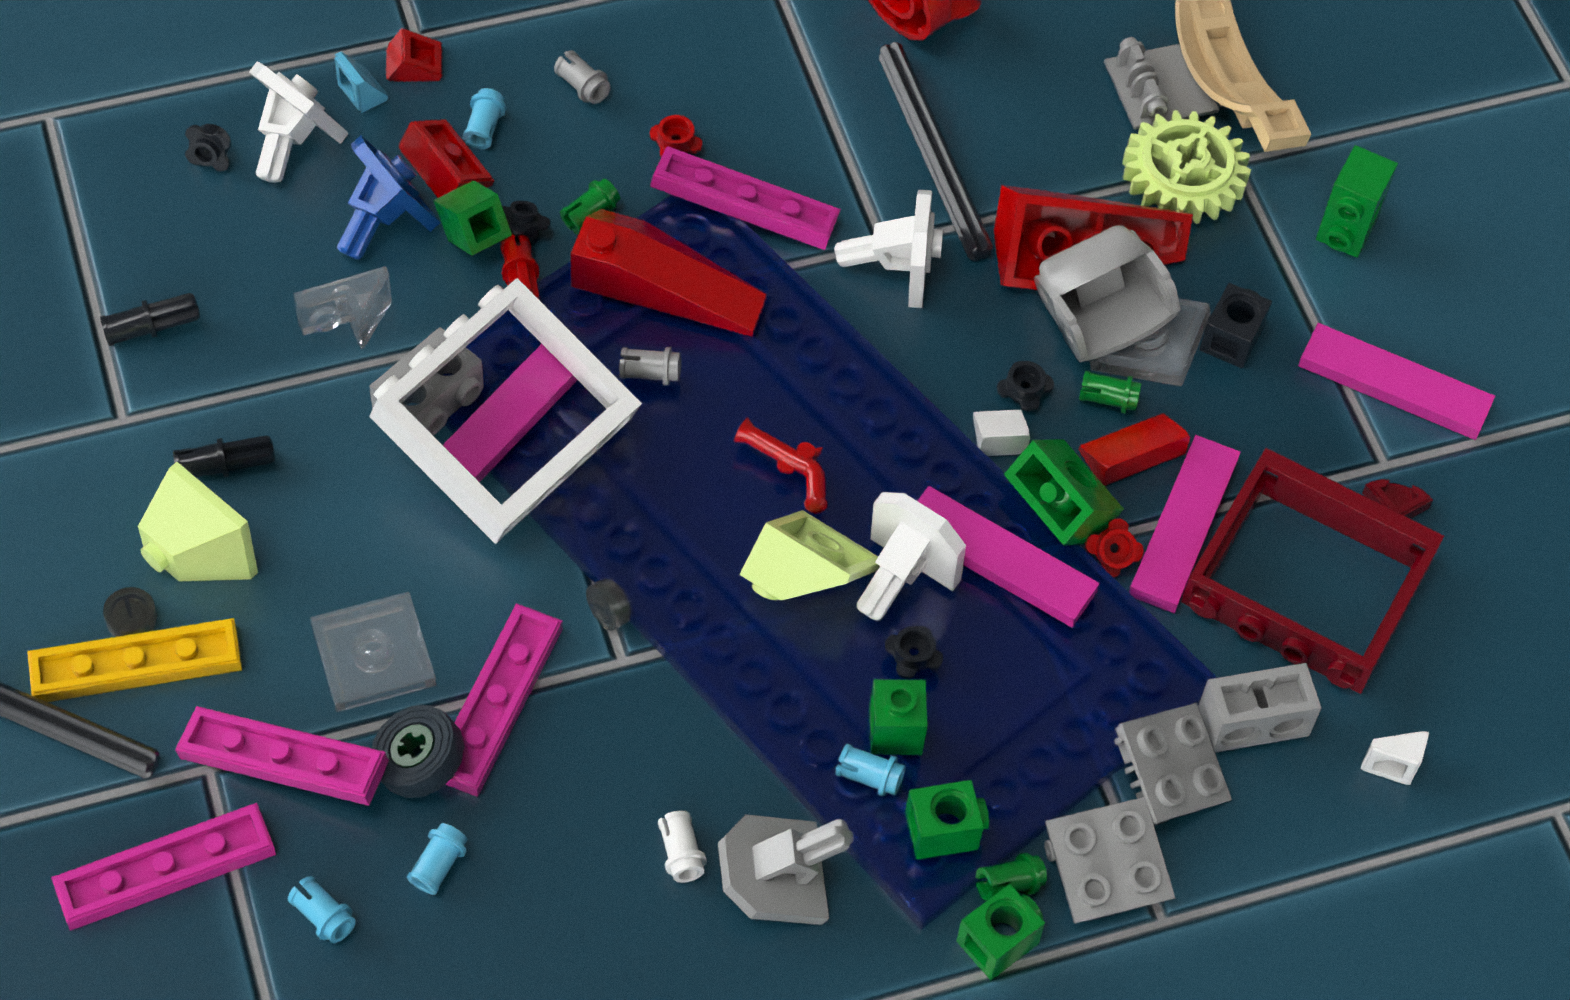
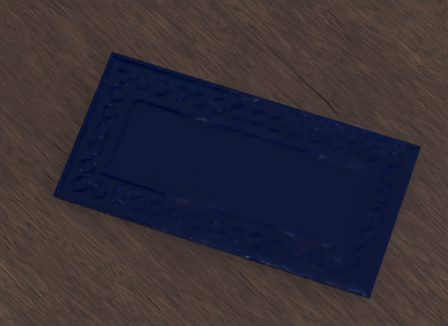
(680, 506)

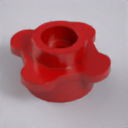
(676, 128)
(1128, 551)

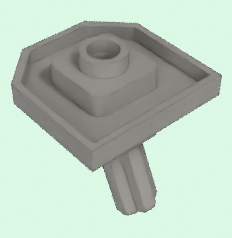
(776, 867)

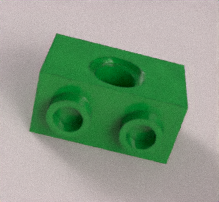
(1356, 201)
(1063, 491)

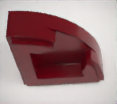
(1398, 497)

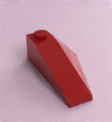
(1043, 223)
(653, 270)

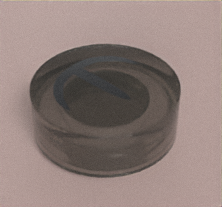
(608, 604)
(129, 612)

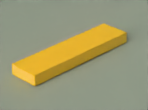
(134, 660)

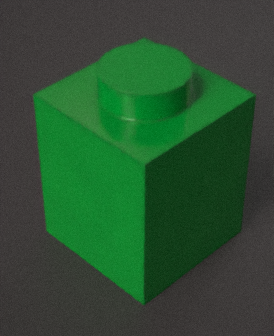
(472, 217)

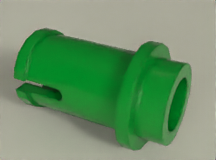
(599, 196)
(1110, 391)
(1024, 873)

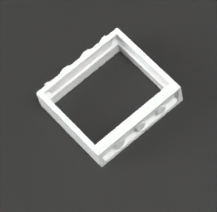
(444, 468)

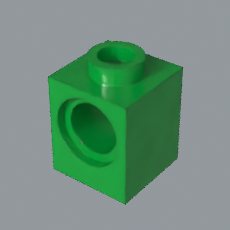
(898, 717)
(936, 838)
(993, 950)

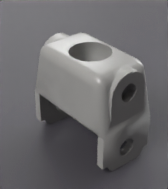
(1107, 292)

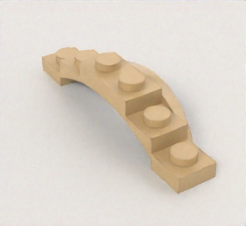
(1229, 76)

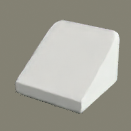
(1001, 432)
(1396, 756)

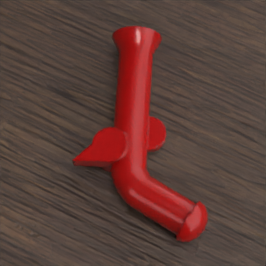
(790, 460)

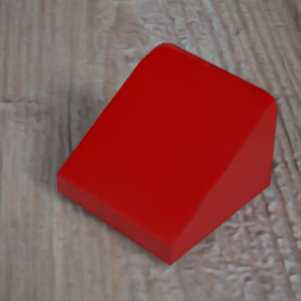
(413, 58)

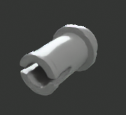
(590, 83)
(651, 365)

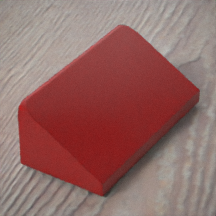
(441, 156)
(1135, 448)

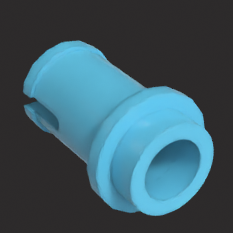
(487, 108)
(871, 770)
(437, 858)
(330, 918)

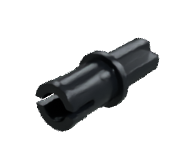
(150, 318)
(226, 456)

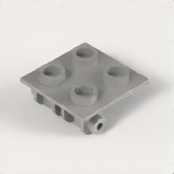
(1156, 83)
(1172, 762)
(1109, 860)

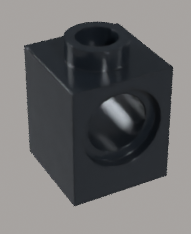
(1228, 338)

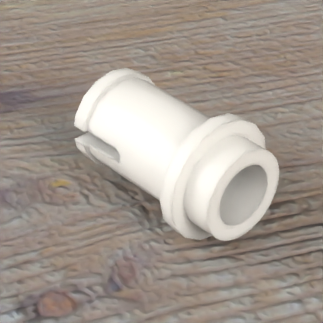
(684, 858)

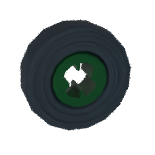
(440, 746)

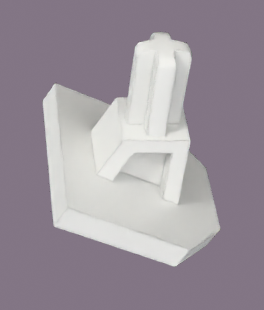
(288, 120)
(899, 245)
(913, 543)

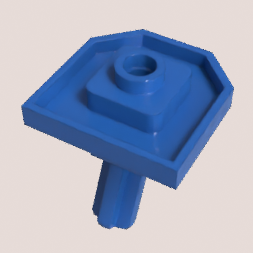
(381, 197)

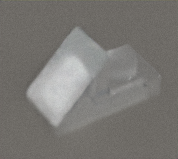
(354, 299)

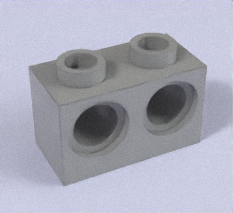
(440, 394)
(1259, 707)

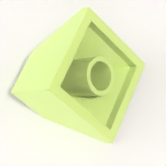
(195, 532)
(803, 557)

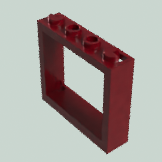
(1339, 510)

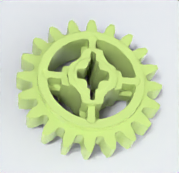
(1177, 166)

